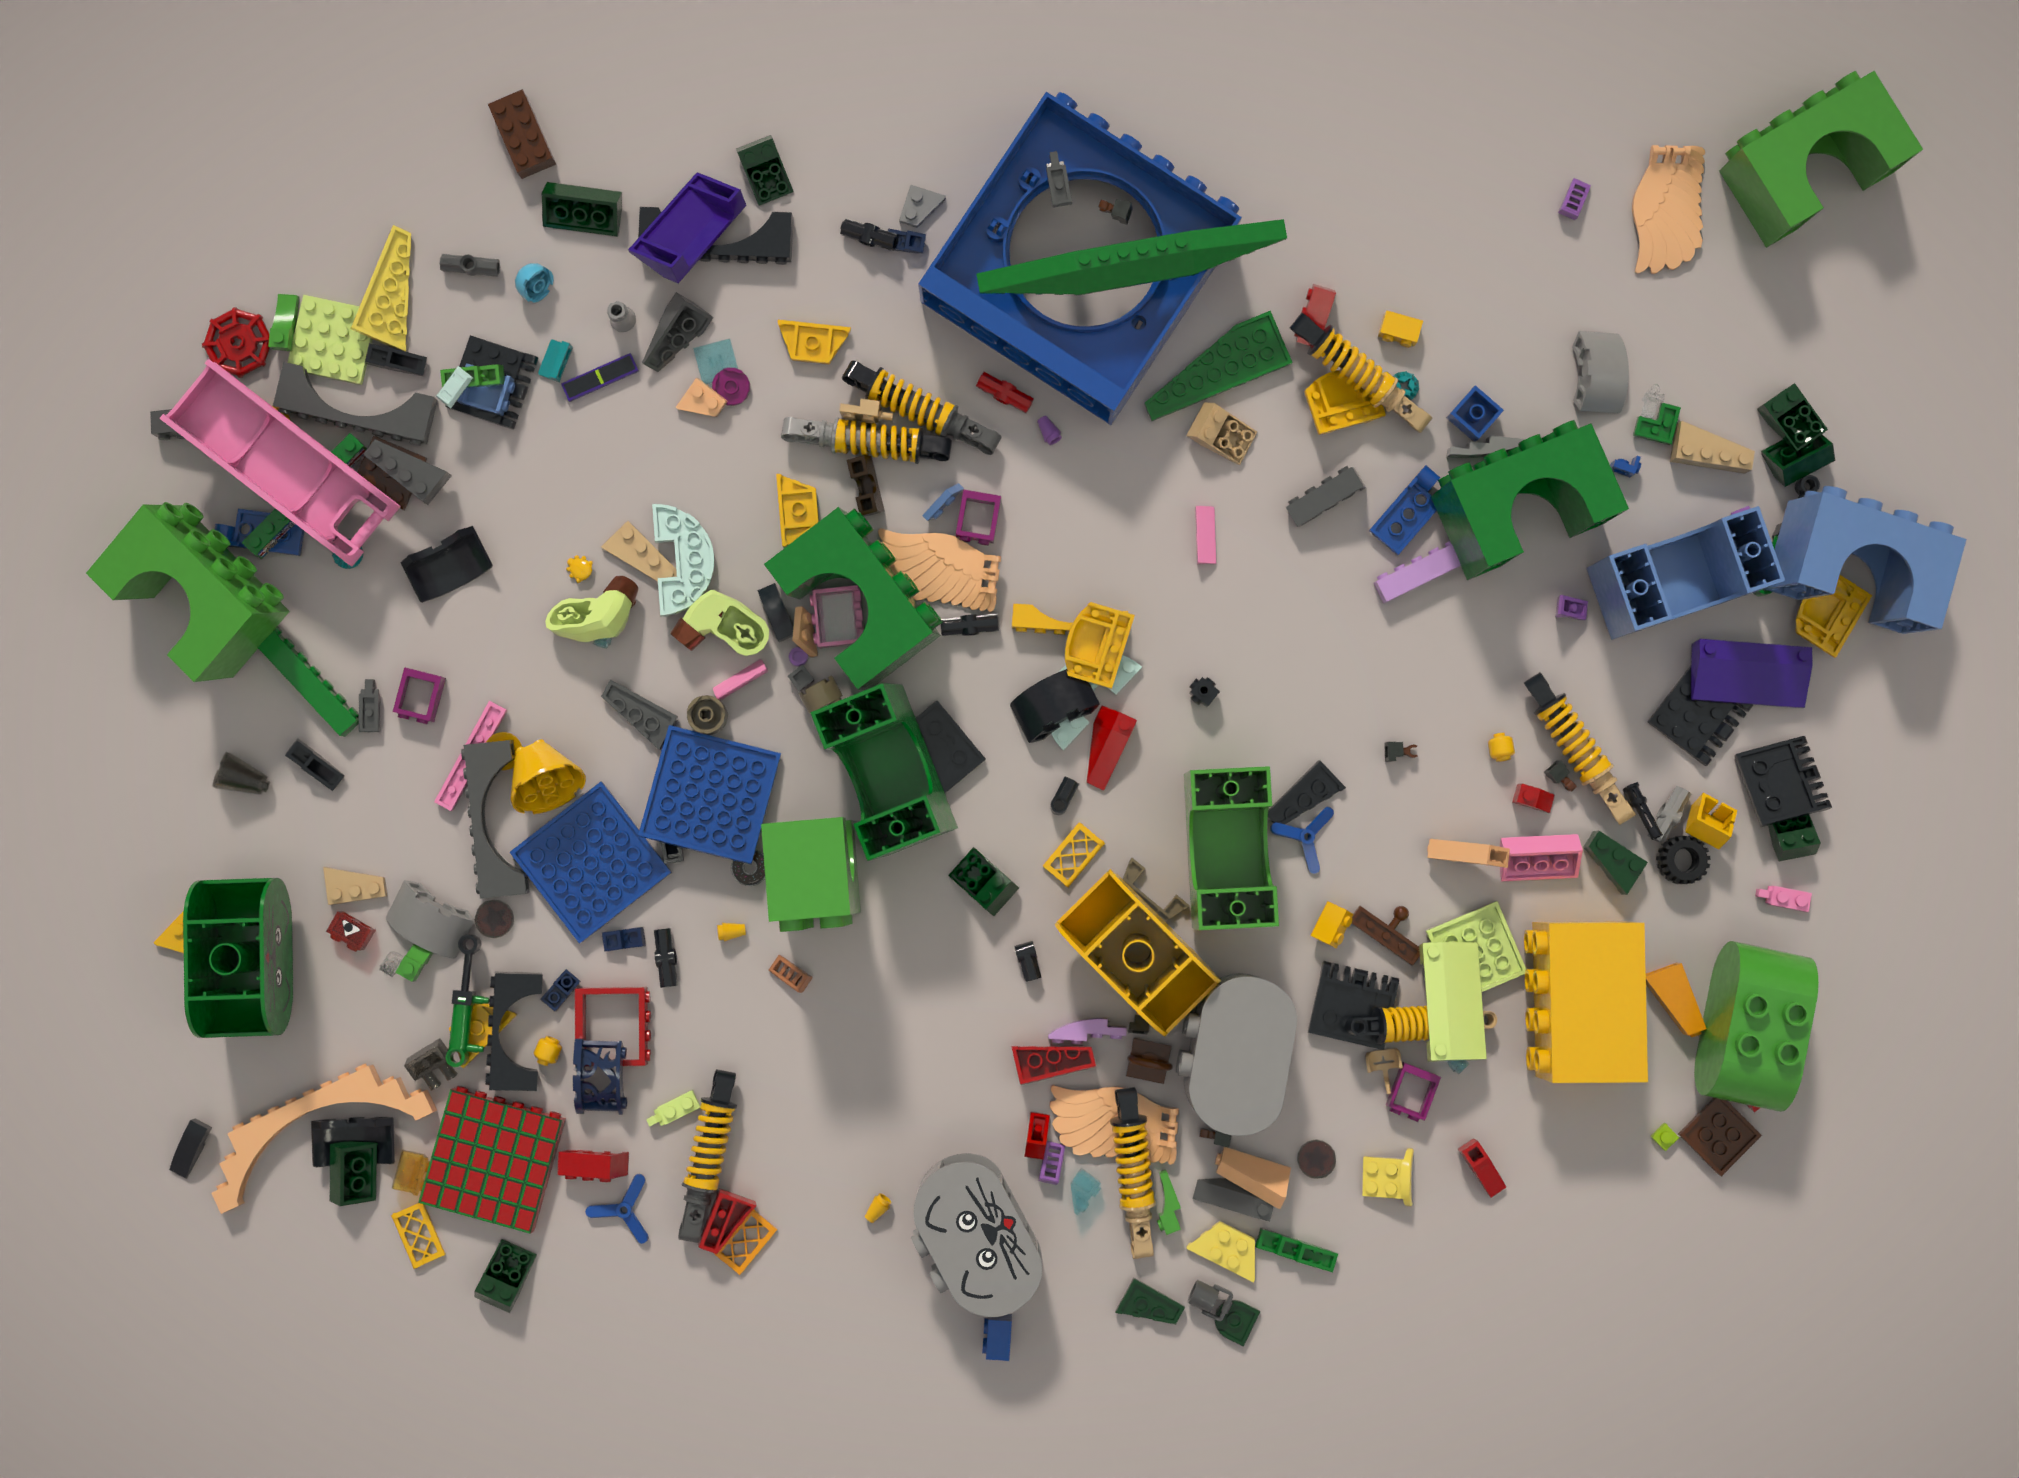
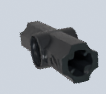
(869, 234)
(969, 625)
(665, 957)

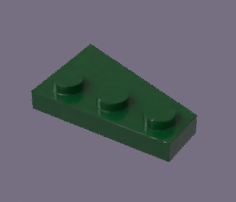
(1149, 1303)

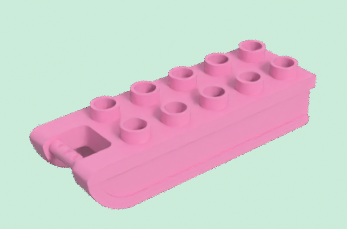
(277, 460)

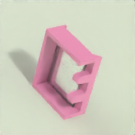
(837, 616)

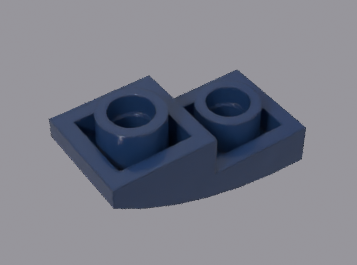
(560, 990)

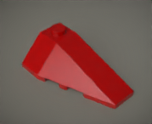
(1108, 741)

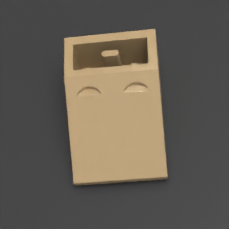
(1221, 432)

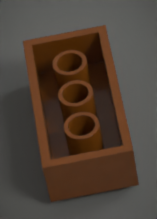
(522, 134)

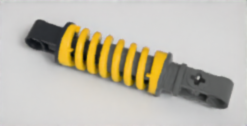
(920, 407)
(708, 1154)

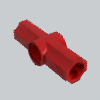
(1004, 392)

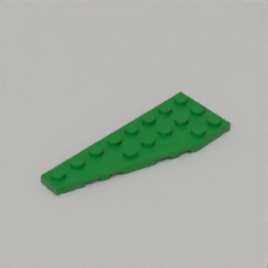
(1236, 358)

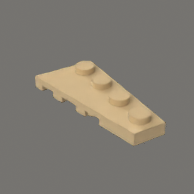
(638, 552)

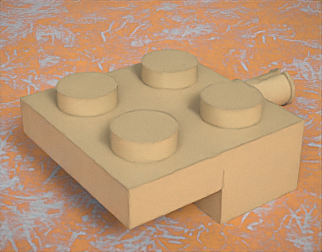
(868, 411)

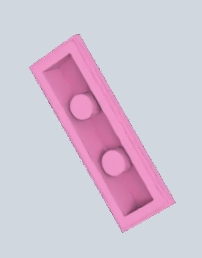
(1205, 535)
(740, 679)

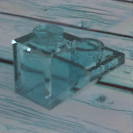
(1082, 1188)

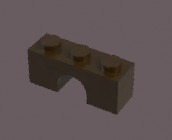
(863, 472)

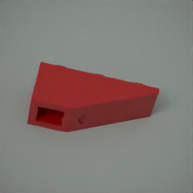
(1482, 1167)

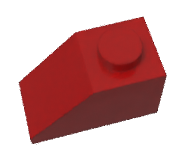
(1533, 798)
(1037, 1135)

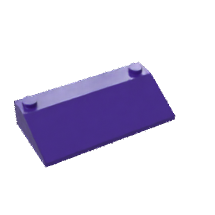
(688, 226)
(1750, 673)

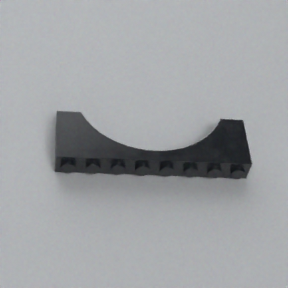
(767, 244)

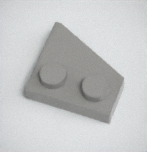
(919, 205)

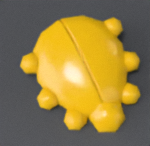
(579, 568)

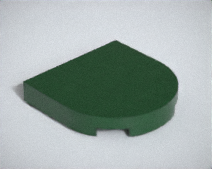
(1238, 1322)

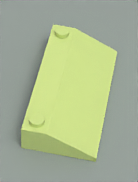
(1453, 1001)

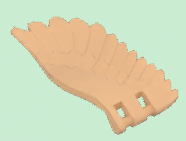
(1669, 208)
(944, 568)
(1086, 1124)

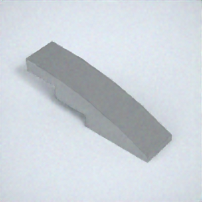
(1481, 449)

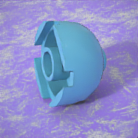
(533, 282)

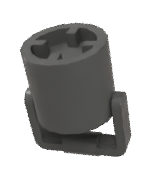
(1205, 1296)

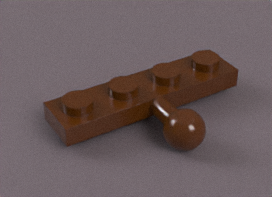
(1386, 934)

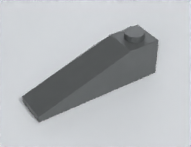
(677, 327)
(1232, 1197)

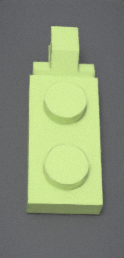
(675, 1109)

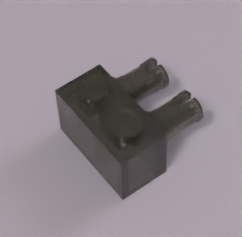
(426, 1060)

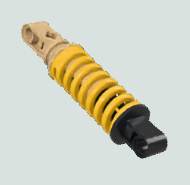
(1363, 372)
(1576, 742)
(1137, 1191)

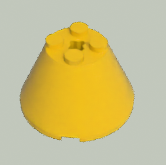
(543, 779)

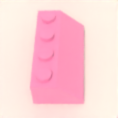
(1542, 857)

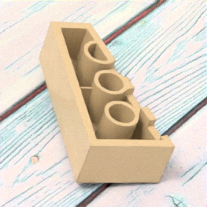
(1707, 450)

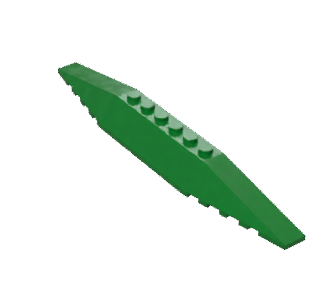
(1132, 261)

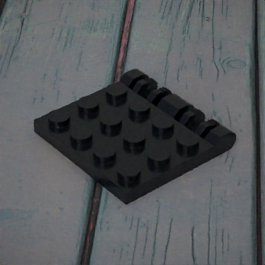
(484, 353)
(1694, 721)
(948, 746)
(1779, 783)
(1341, 1000)

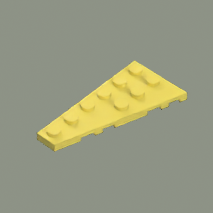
(385, 302)

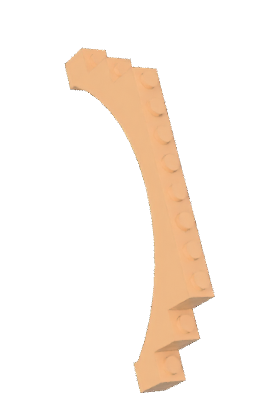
(254, 1137)

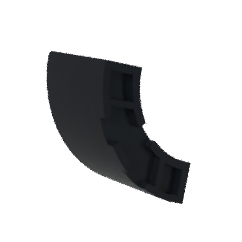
(448, 565)
(1052, 702)
(357, 1129)

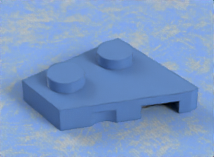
(944, 500)

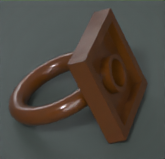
(1149, 1061)

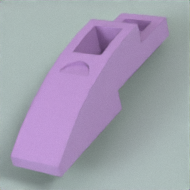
(1078, 1031)

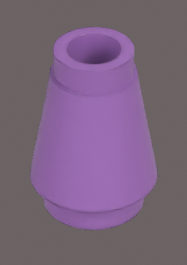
(1049, 431)

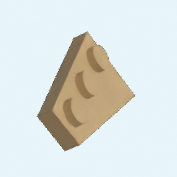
(351, 886)

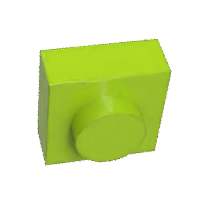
(1664, 1136)

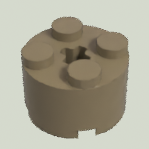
(821, 694)
(696, 715)

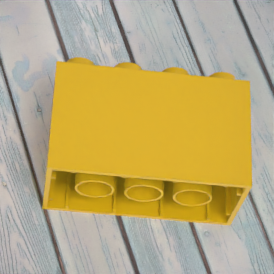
(1587, 1001)

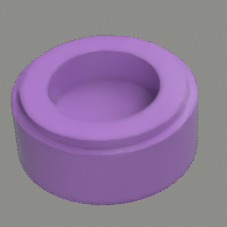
(798, 657)

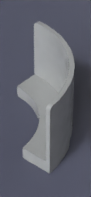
(1603, 372)
(428, 922)

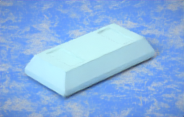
(454, 387)

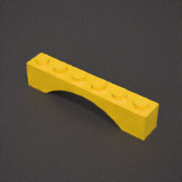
(1029, 617)

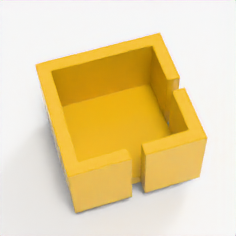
(1713, 828)

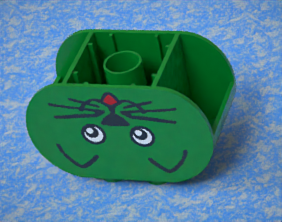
(238, 957)

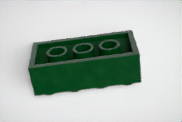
(581, 209)

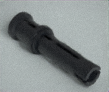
(1653, 831)

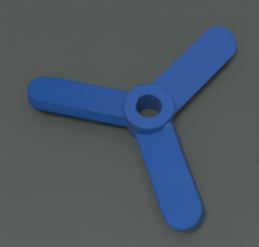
(1298, 834)
(615, 1209)

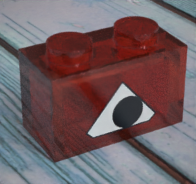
(350, 930)

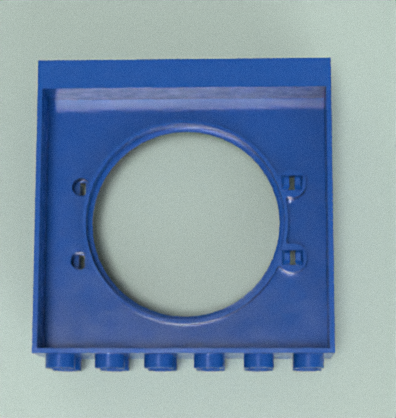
(1085, 363)

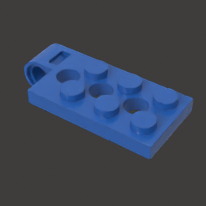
(1407, 500)
(290, 545)

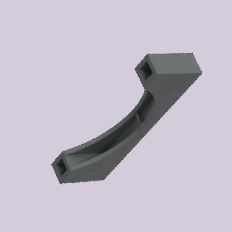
(408, 421)
(494, 873)

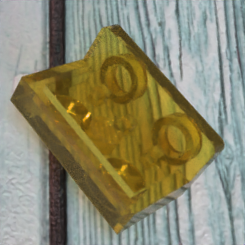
(410, 1172)

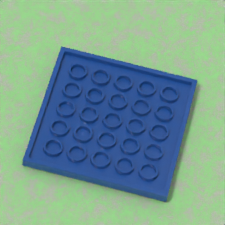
(709, 795)
(590, 862)

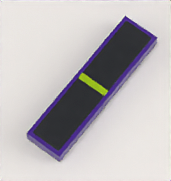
(600, 377)

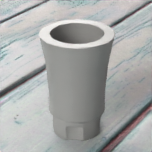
(624, 321)

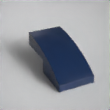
(909, 241)
(623, 939)

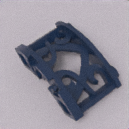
(582, 1057)

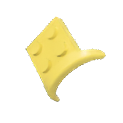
(1388, 1177)

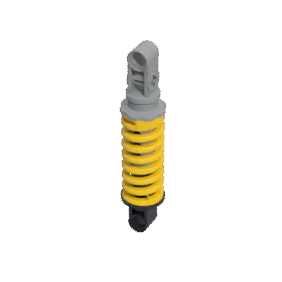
(844, 437)

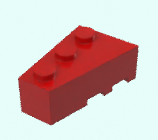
(592, 1165)

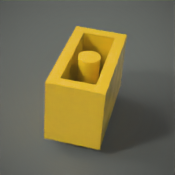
(1400, 329)
(1332, 925)

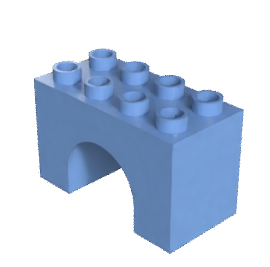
(1909, 561)
(1685, 573)

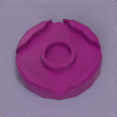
(731, 385)

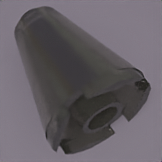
(239, 776)

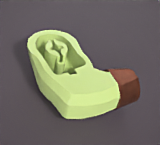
(594, 617)
(726, 620)

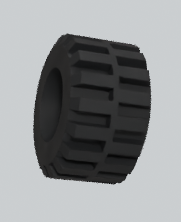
(1698, 855)

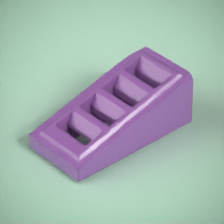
(1567, 211)
(1046, 1179)

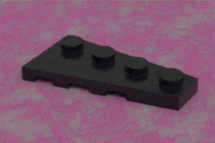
(1311, 789)

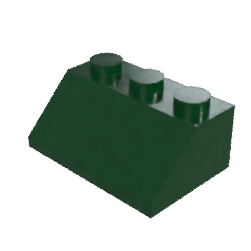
(1791, 466)
(353, 1172)

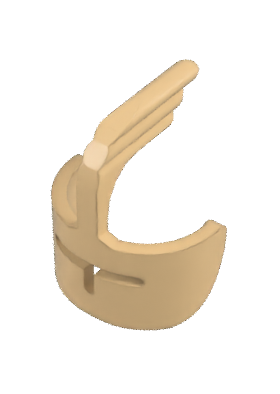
(1376, 1056)

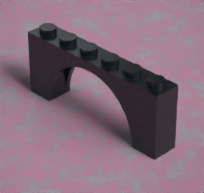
(504, 1072)

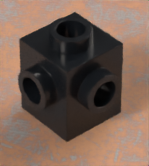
(1208, 685)

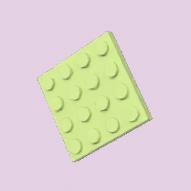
(326, 342)
(1496, 947)

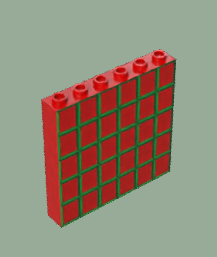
(492, 1159)

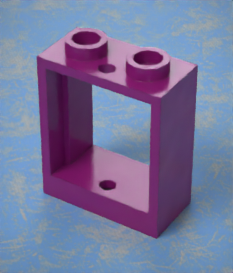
(980, 498)
(434, 701)
(1413, 1115)

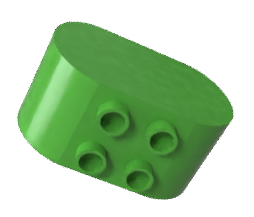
(1756, 1026)

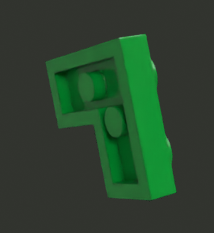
(1662, 428)

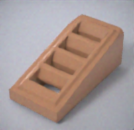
(800, 973)

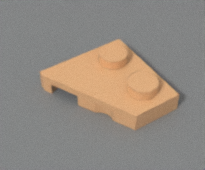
(702, 400)
(803, 631)

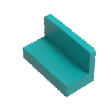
(555, 360)

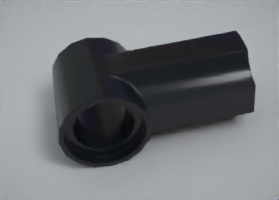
(1064, 794)
(1027, 957)

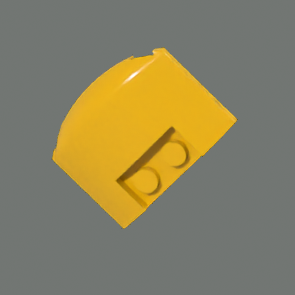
(1338, 405)
(1831, 618)
(1097, 644)

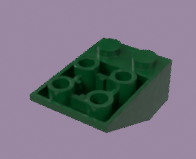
(764, 170)
(1792, 417)
(1794, 838)
(983, 881)
(505, 1276)

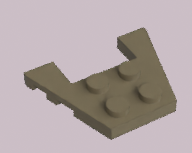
(1173, 908)

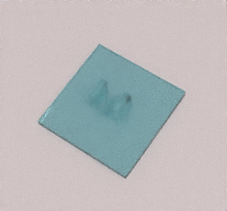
(714, 358)

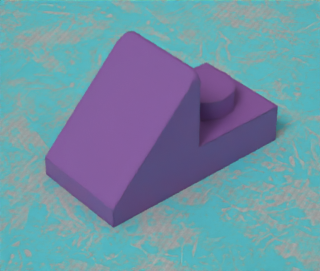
(1571, 607)

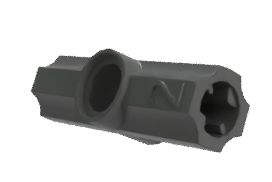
(458, 264)

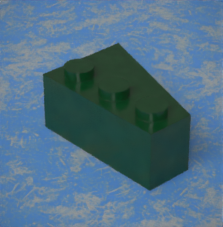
(1615, 860)

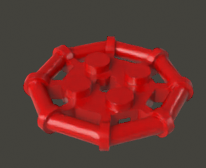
(242, 332)

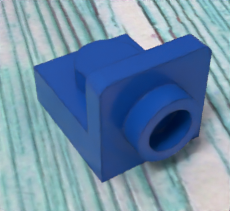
(1624, 468)

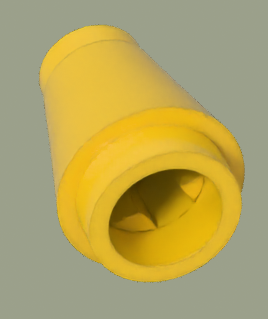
(730, 931)
(878, 1207)

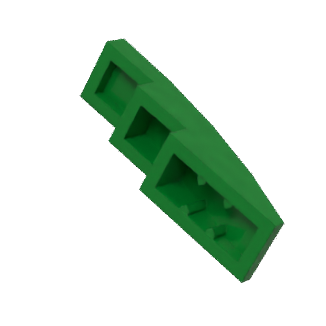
(1296, 1250)

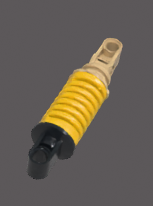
(1400, 1024)

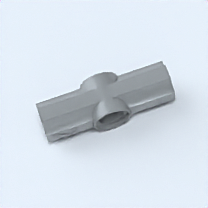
(1671, 812)

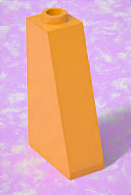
(1676, 997)

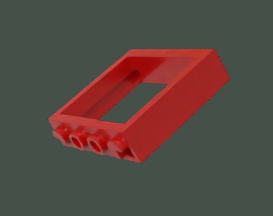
(644, 1018)

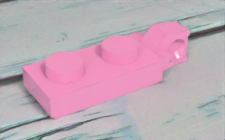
(1786, 898)

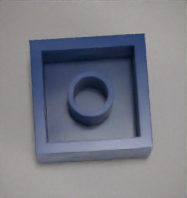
(1475, 413)
(998, 1338)

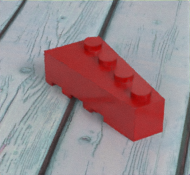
(1048, 1062)

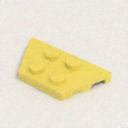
(1228, 1249)

